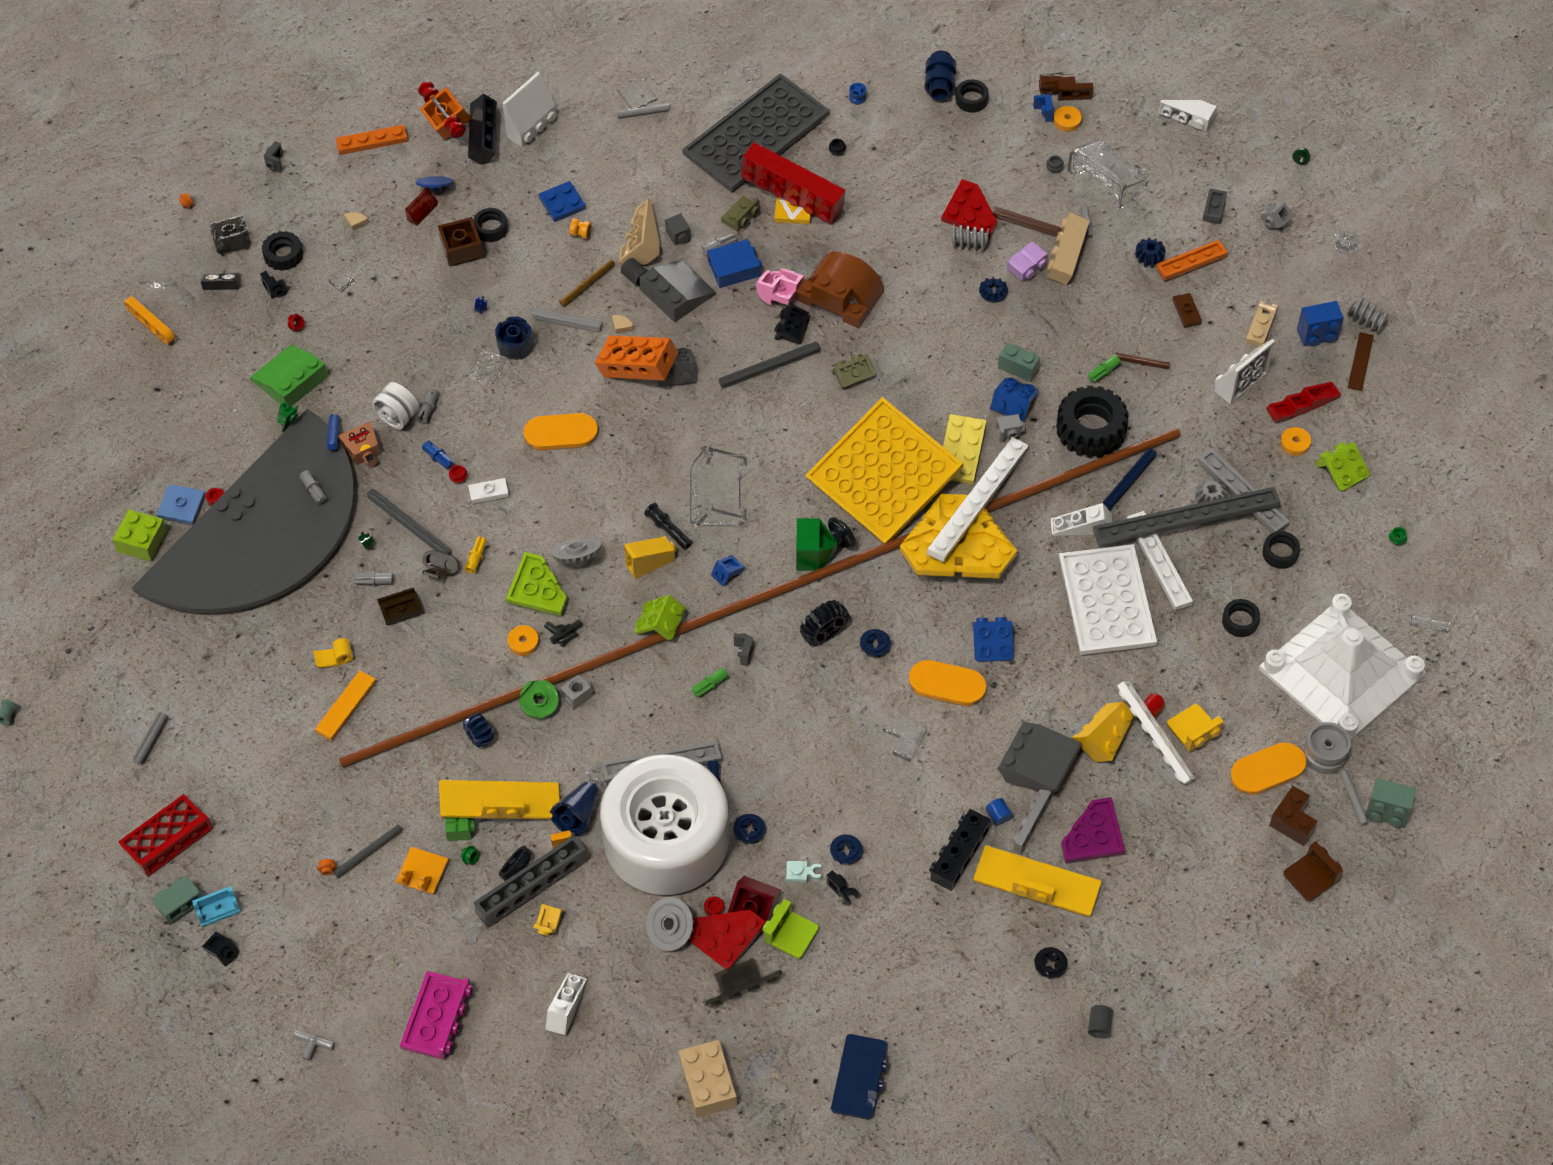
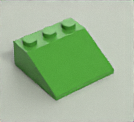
(290, 375)

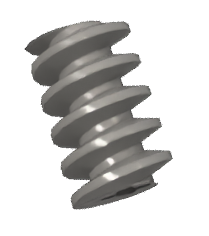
(969, 237)
(1368, 315)

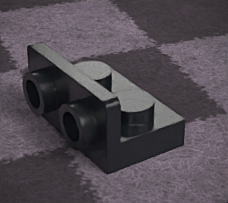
(791, 323)

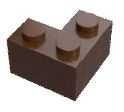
(1291, 819)

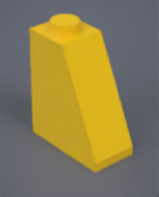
(648, 555)

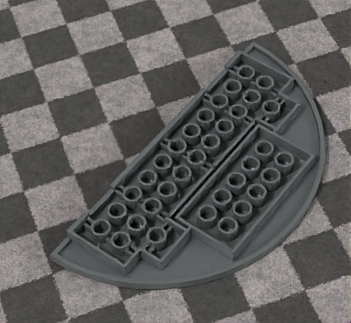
(262, 530)

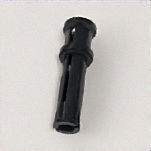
(662, 520)

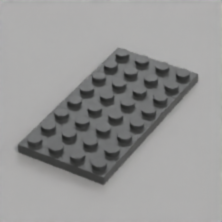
(769, 117)

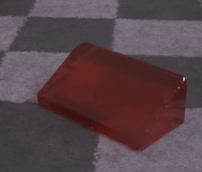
(421, 207)

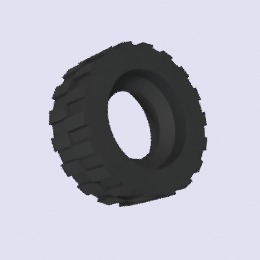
(282, 262)

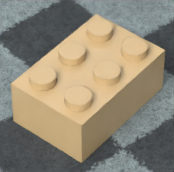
(707, 1078)

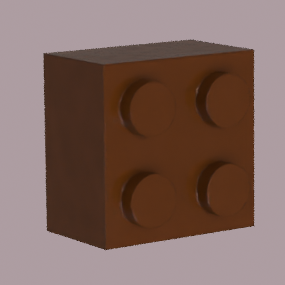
(460, 241)

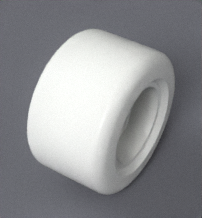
(656, 863)

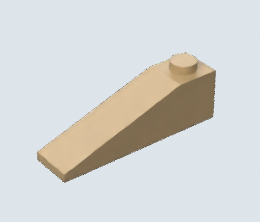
(643, 237)

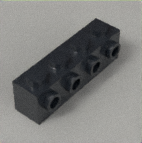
(482, 129)
(960, 849)

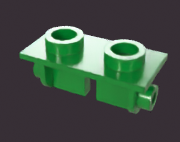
(286, 415)

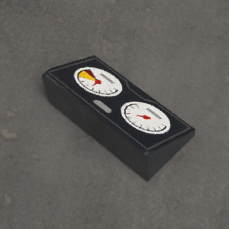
(220, 281)

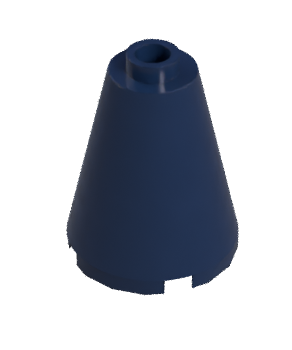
(575, 809)

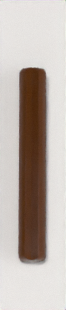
(1026, 221)

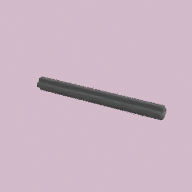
(769, 364)
(408, 522)

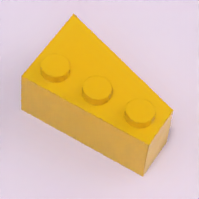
(1105, 732)

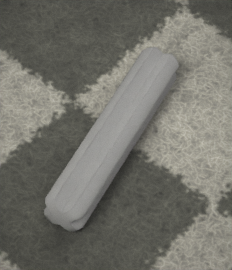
(149, 738)

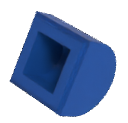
(999, 811)

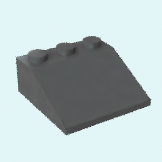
(675, 289)
(1038, 757)

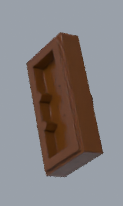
(1187, 310)

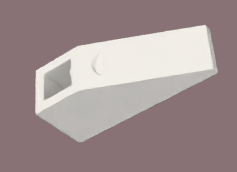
(1191, 112)
(1081, 521)
(565, 1004)

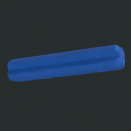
(333, 430)

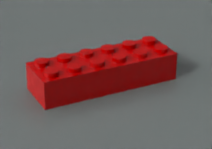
(792, 183)

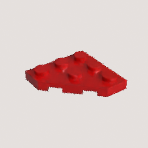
(969, 209)
(726, 935)

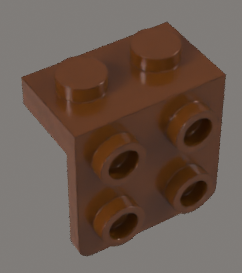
(1314, 872)

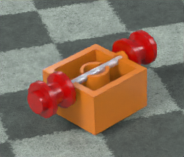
(443, 111)

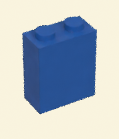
(734, 263)

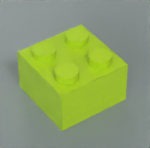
(139, 535)

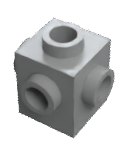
(1276, 214)

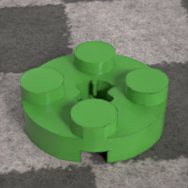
(537, 688)

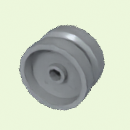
(1327, 747)

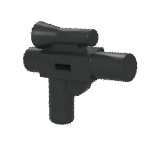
(563, 633)

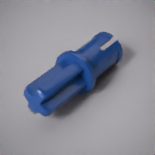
(437, 454)

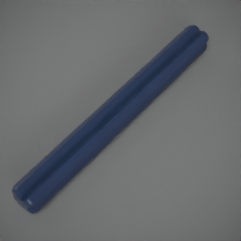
(1129, 478)

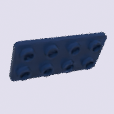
(859, 1076)

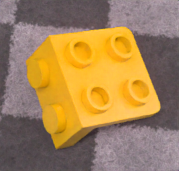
(1194, 727)

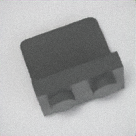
(681, 370)

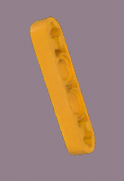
(149, 320)

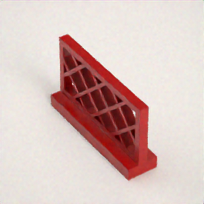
(174, 843)

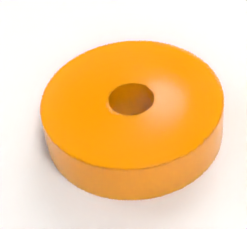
(1070, 124)
(1295, 448)
(526, 647)

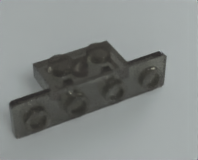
(738, 978)

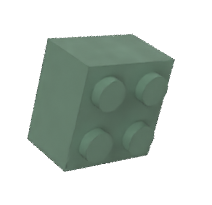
(1390, 803)

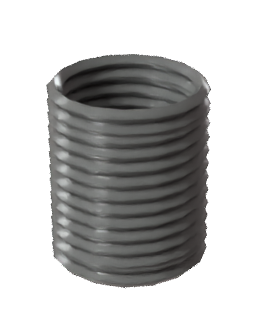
(633, 270)
(1100, 1021)

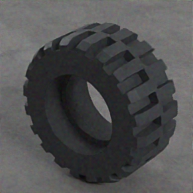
(1092, 402)

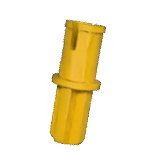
(475, 555)

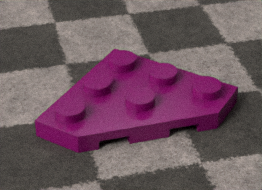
(1094, 834)

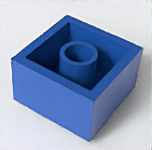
(1320, 323)

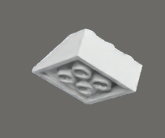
(528, 110)
(1245, 373)

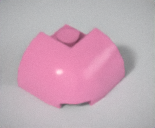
(779, 286)

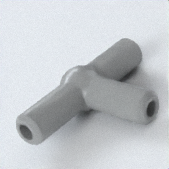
(1085, 212)
(312, 1040)

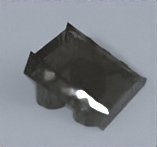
(230, 235)

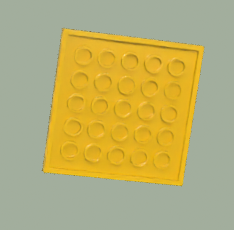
(884, 471)

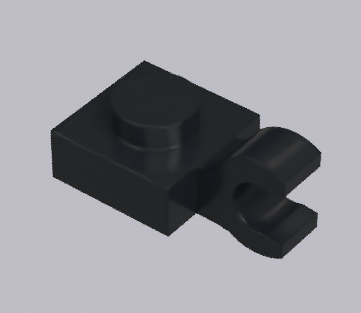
(838, 885)

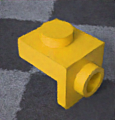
(548, 919)

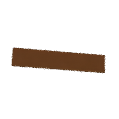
(1360, 361)

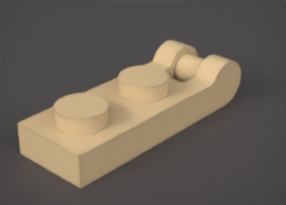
(1261, 324)

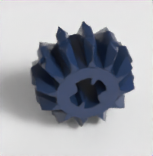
(1150, 252)
(478, 730)

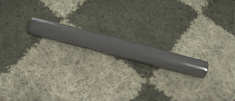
(367, 851)

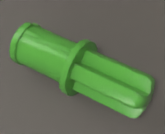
(1104, 368)
(709, 682)

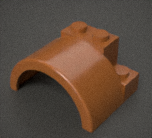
(836, 280)

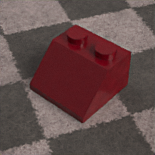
(754, 896)

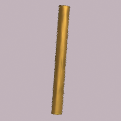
(592, 278)

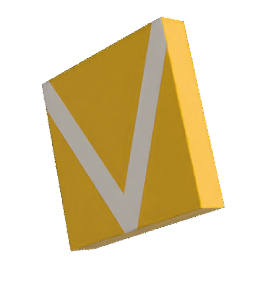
(790, 214)

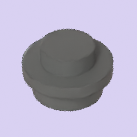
(1055, 163)

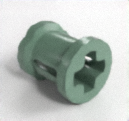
(6, 711)

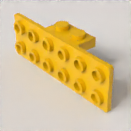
(497, 799)
(1037, 881)

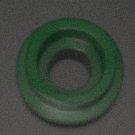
(1301, 152)
(366, 540)

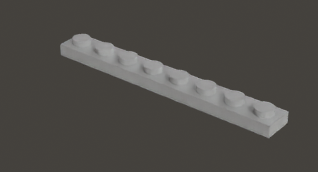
(1038, 807)

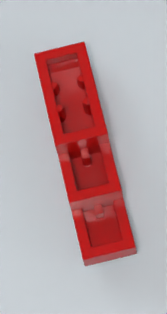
(1306, 401)

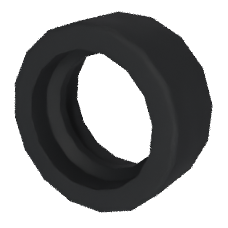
(975, 86)
(491, 214)
(1277, 561)
(1241, 605)

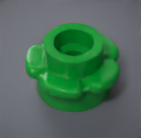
(1400, 532)
(470, 855)

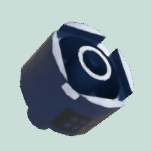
(514, 338)

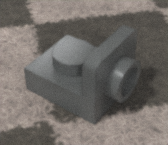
(745, 646)

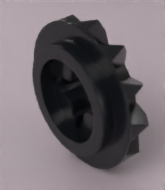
(1053, 954)

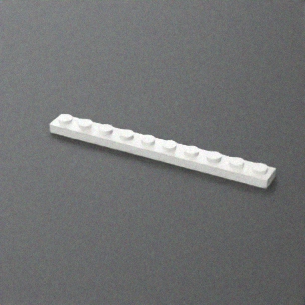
(977, 499)

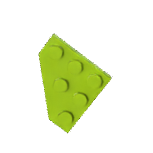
(536, 587)

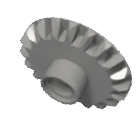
(577, 551)
(660, 923)

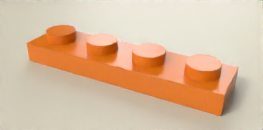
(371, 139)
(1191, 260)

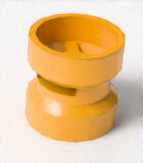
(580, 228)

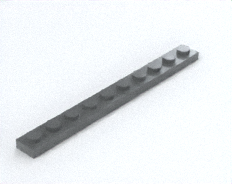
(1186, 516)

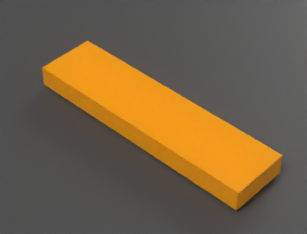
(345, 705)

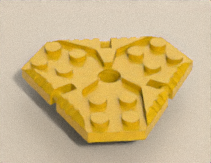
(981, 551)

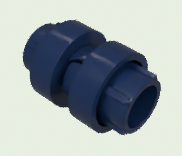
(940, 75)

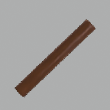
(1143, 360)

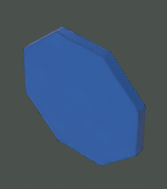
(434, 181)

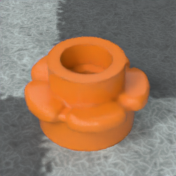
(185, 200)
(326, 866)

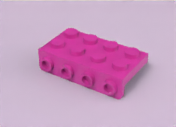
(436, 1015)

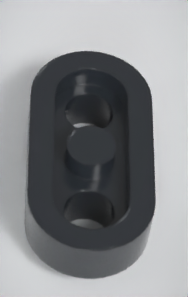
(514, 864)

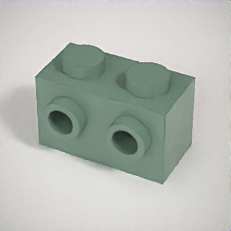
(1019, 362)
(176, 899)

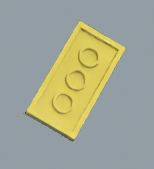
(964, 441)

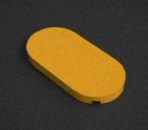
(560, 431)
(947, 682)
(1268, 768)

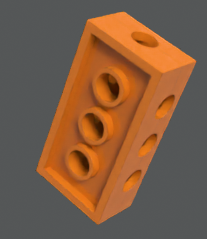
(636, 357)

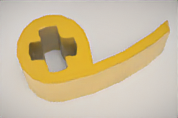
(337, 656)

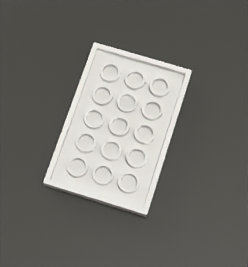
(1107, 599)

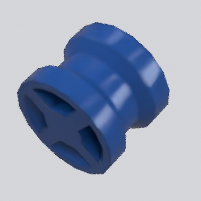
(857, 93)

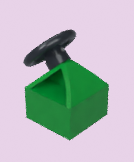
(817, 544)

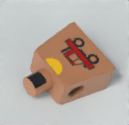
(361, 444)

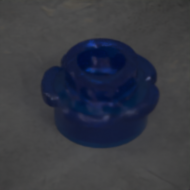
(480, 304)

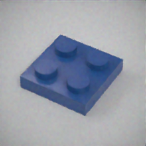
(562, 201)

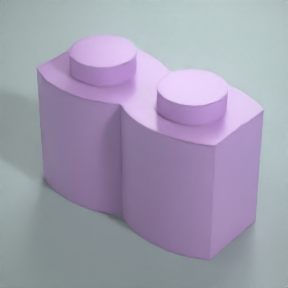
(1027, 261)

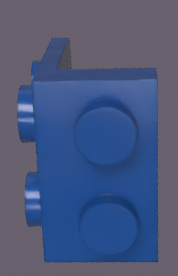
(1013, 398)
(992, 639)

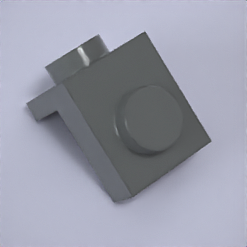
(273, 156)

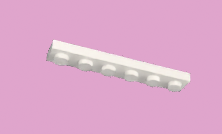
(1164, 569)
(1151, 726)

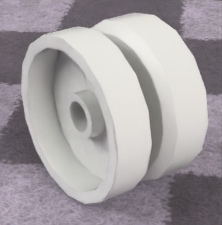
(395, 405)

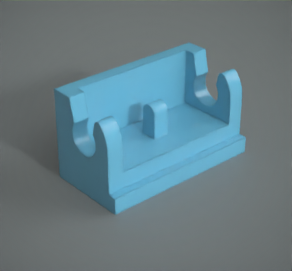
(216, 906)

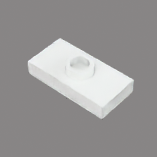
(488, 490)

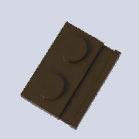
(400, 606)

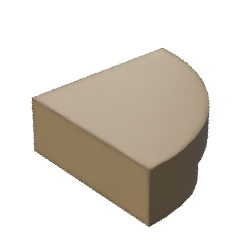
(355, 219)
(621, 323)

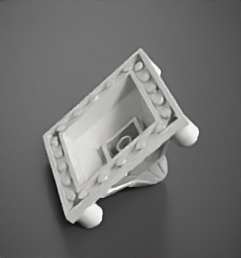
(1342, 669)

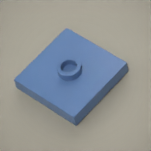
(181, 504)

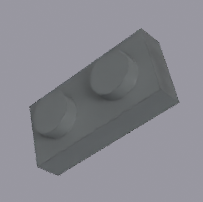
(1214, 205)

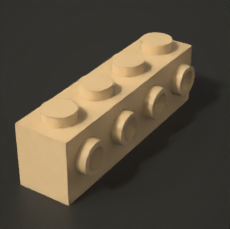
(1067, 249)

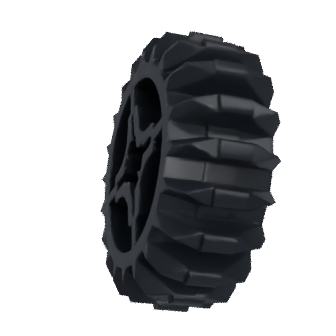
(824, 622)

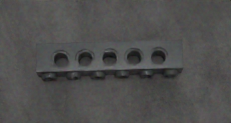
(530, 881)

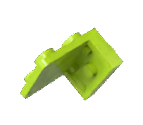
(1344, 465)
(660, 615)
(789, 931)

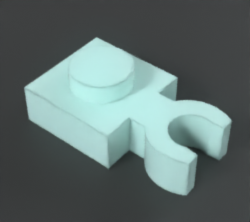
(799, 872)

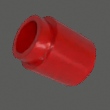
(1154, 703)

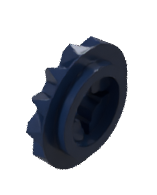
(986, 289)
(882, 639)
(744, 822)
(851, 843)

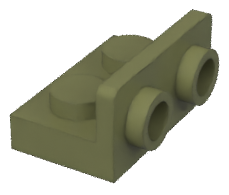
(740, 213)
(853, 371)

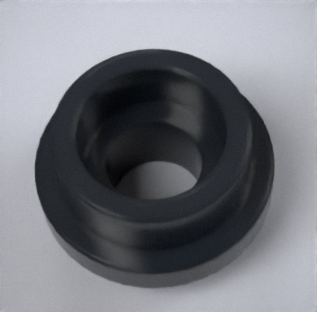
(837, 146)

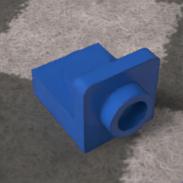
(1044, 103)
(726, 568)

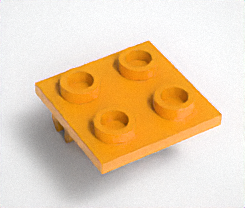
(422, 870)

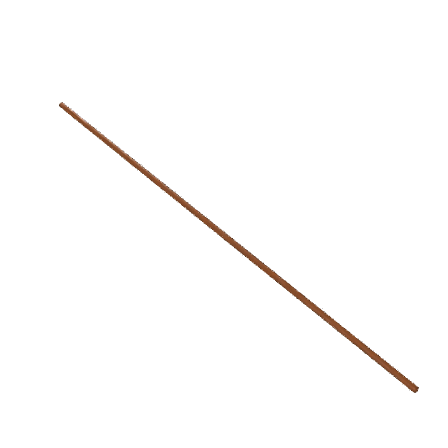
(744, 603)

